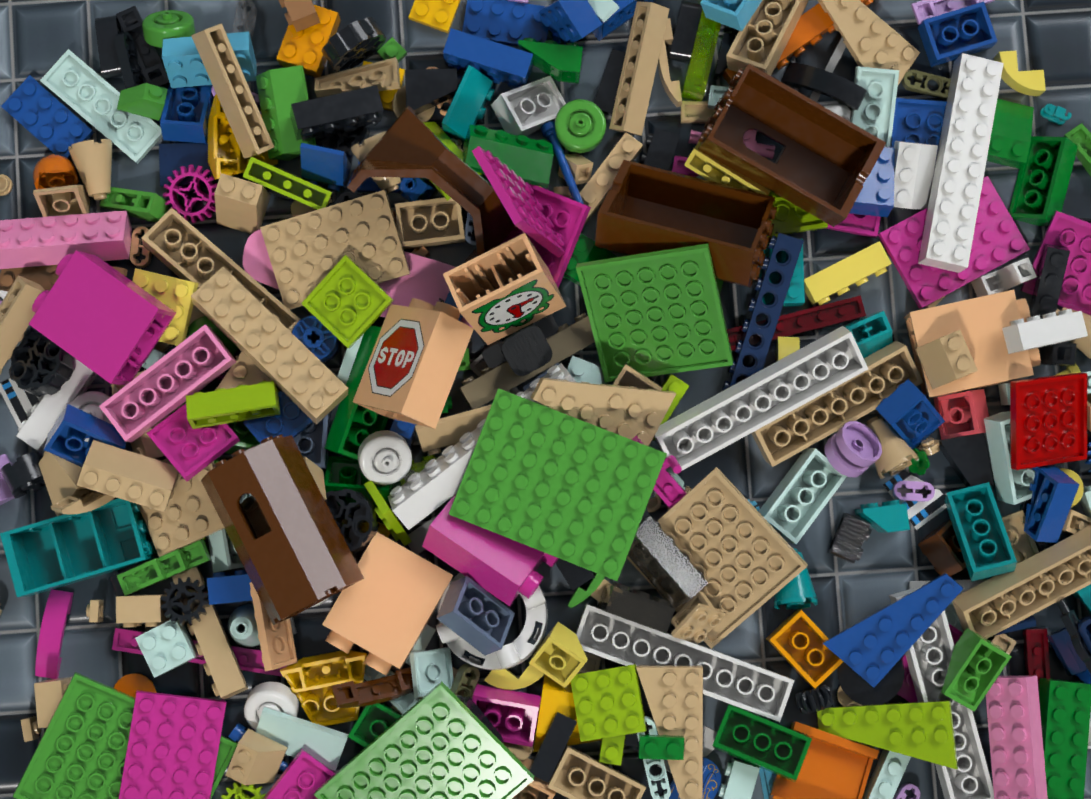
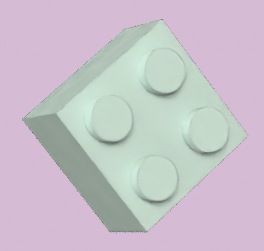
(166, 647)

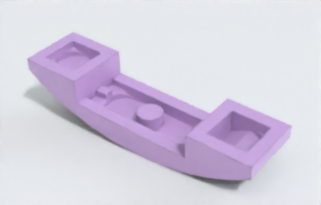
(930, 8)

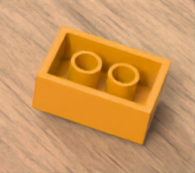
(306, 46)
(804, 649)

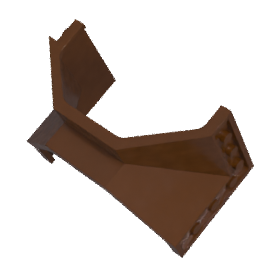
(416, 152)

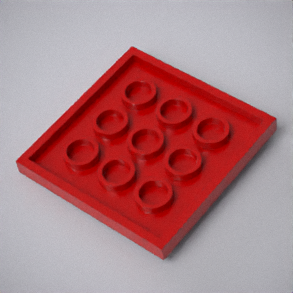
(1048, 420)

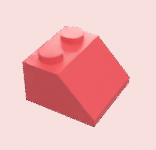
(962, 413)

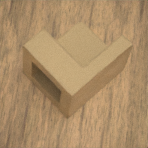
(580, 168)

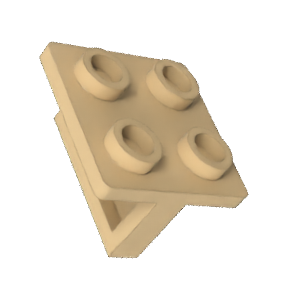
(696, 619)

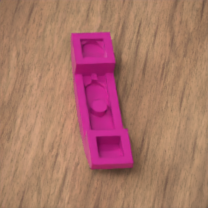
(52, 634)

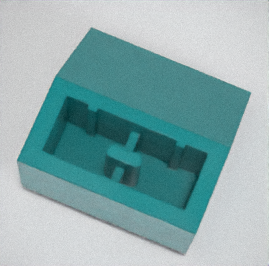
(871, 333)
(886, 518)

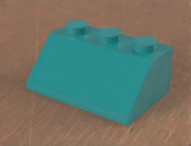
(468, 103)
(795, 293)

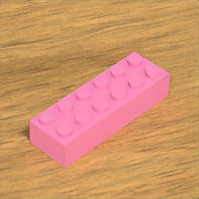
(50, 238)
(167, 383)
(1016, 738)

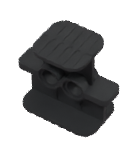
(523, 349)

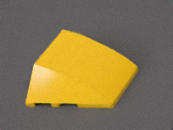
(223, 149)
(312, 683)
(556, 699)

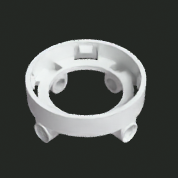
(510, 654)

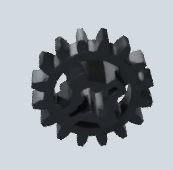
(177, 603)

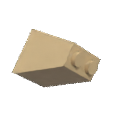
(240, 204)
(61, 478)

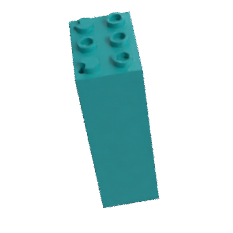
(76, 547)

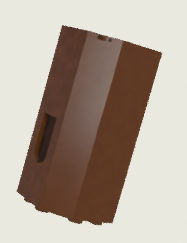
(822, 155)
(670, 210)
(305, 551)

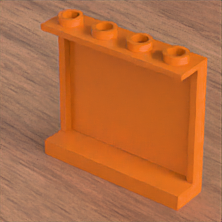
(830, 769)

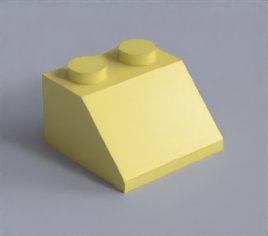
(559, 655)

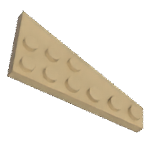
(869, 37)

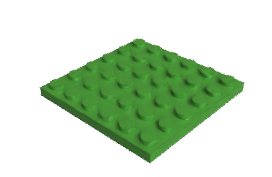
(656, 312)

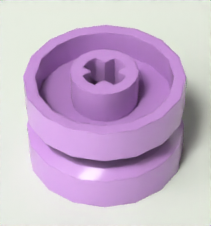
(853, 449)

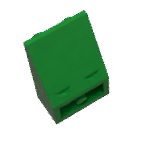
(554, 59)

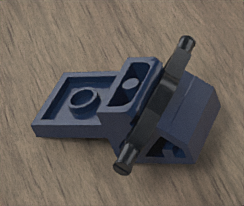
(1073, 641)

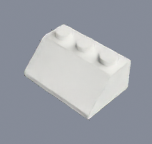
(913, 174)

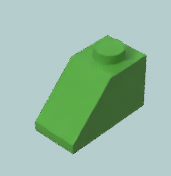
(143, 100)

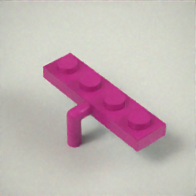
(666, 485)

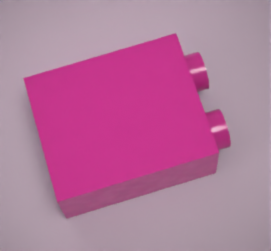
(100, 317)
(486, 557)

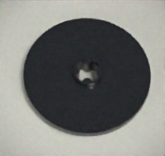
(863, 693)

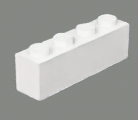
(1044, 331)

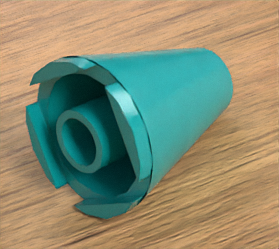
(797, 592)

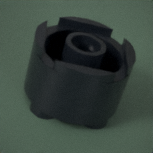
(24, 474)

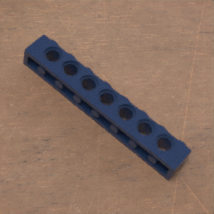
(777, 243)

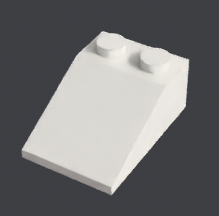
(528, 106)

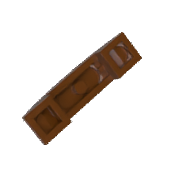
(373, 691)

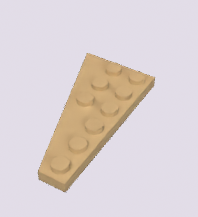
(610, 407)
(677, 710)

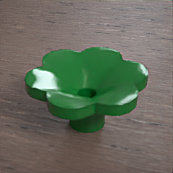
(921, 464)

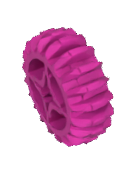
(195, 184)

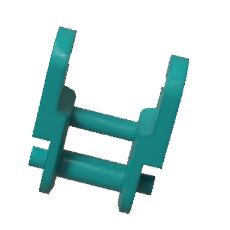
(1054, 113)

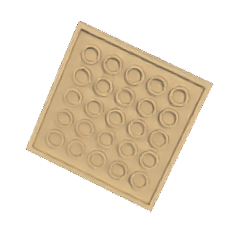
(732, 548)

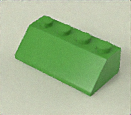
(276, 93)

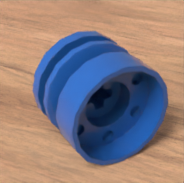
(323, 349)

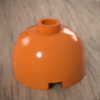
(54, 172)

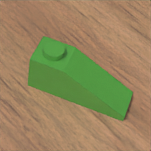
(138, 204)

